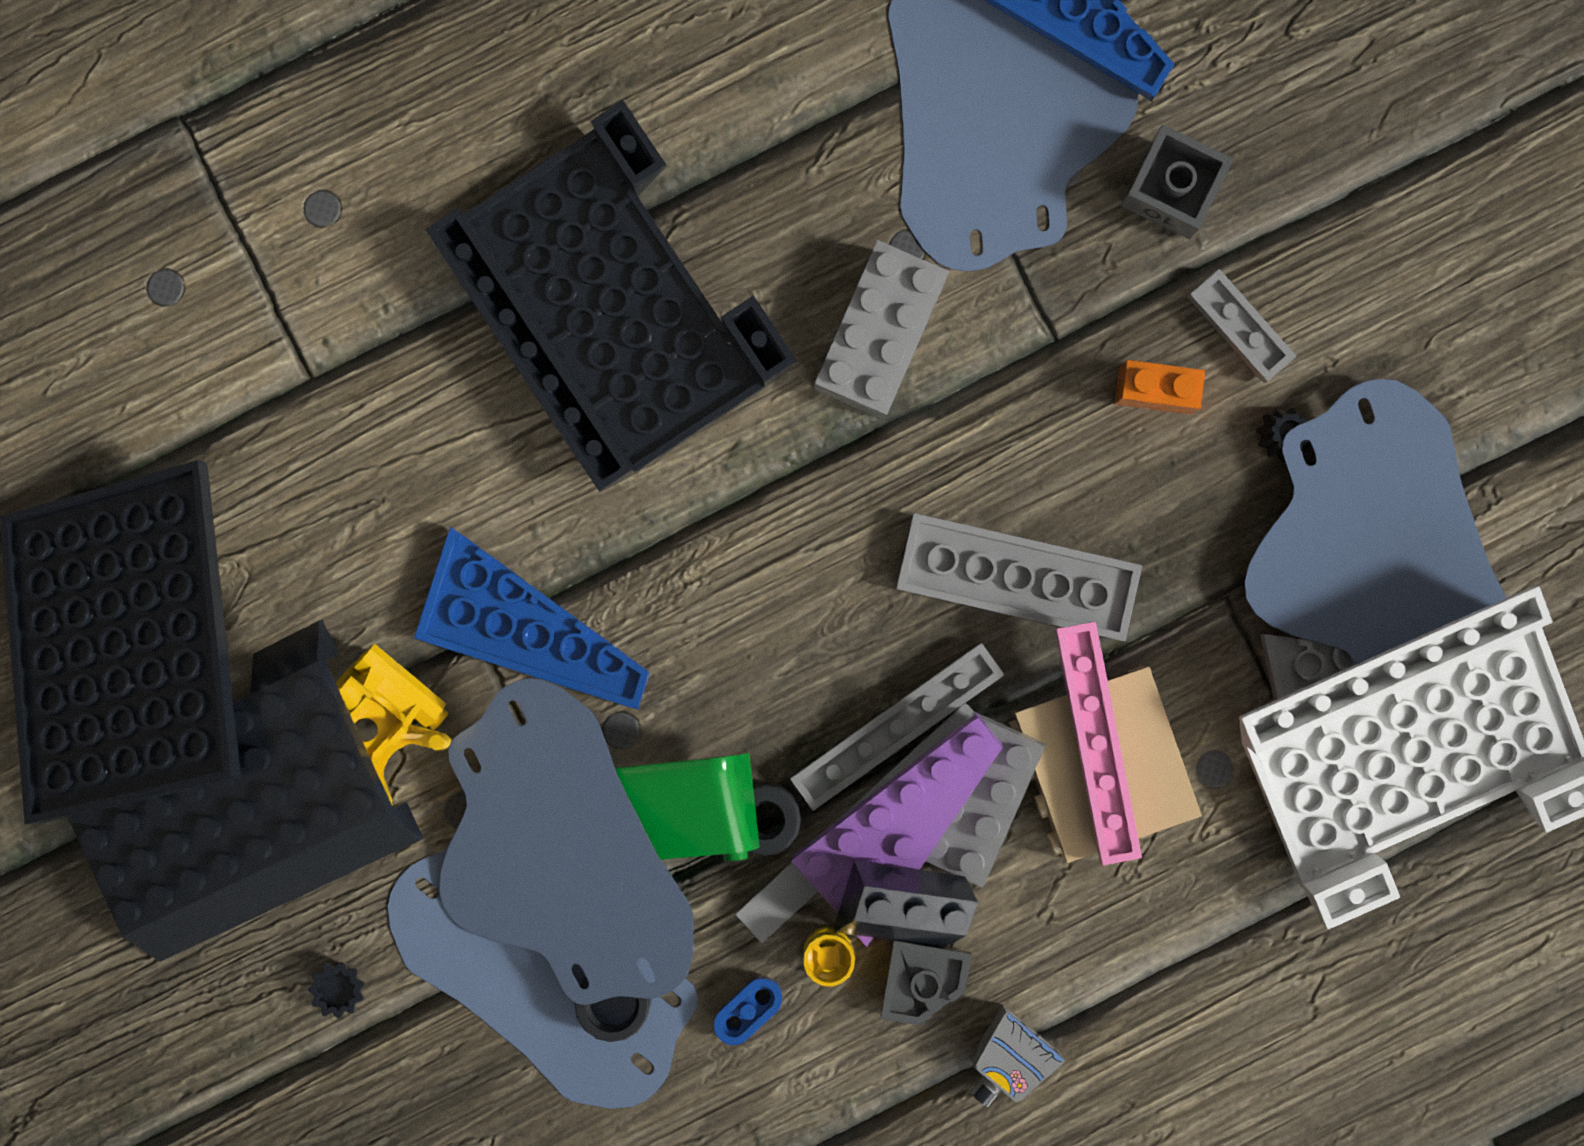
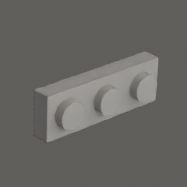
(1241, 326)

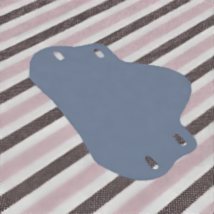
(993, 128)
(1374, 529)
(558, 852)
(526, 1005)

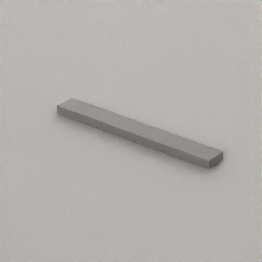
(790, 888)

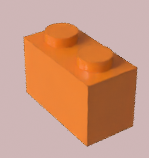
(1159, 387)

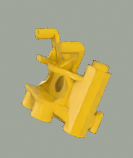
(392, 698)

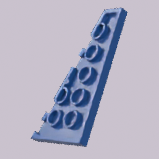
(1099, 35)
(504, 620)

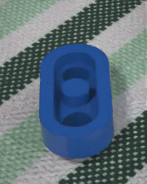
(749, 1010)

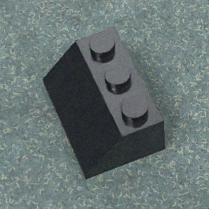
(906, 905)

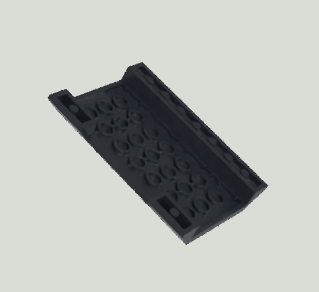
(605, 306)
(240, 847)

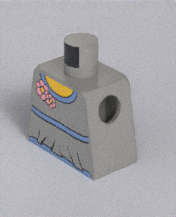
(1011, 1059)

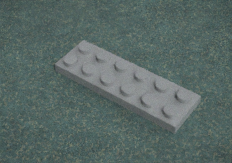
(1018, 576)

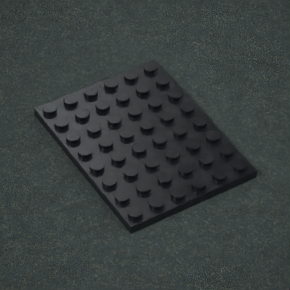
(118, 645)

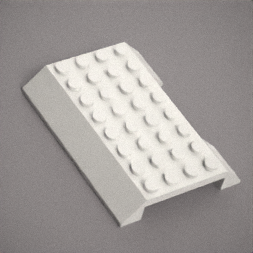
(1414, 746)

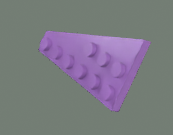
(903, 816)

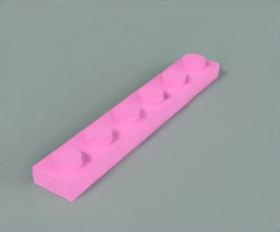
(1098, 743)

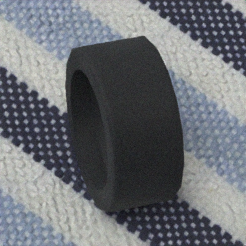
(609, 1032)

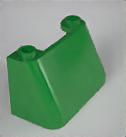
(695, 806)

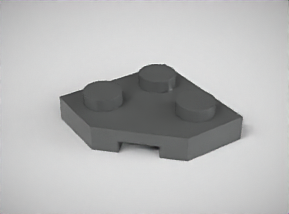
(922, 981)

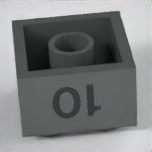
(1176, 182)

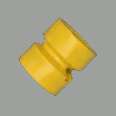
(828, 956)

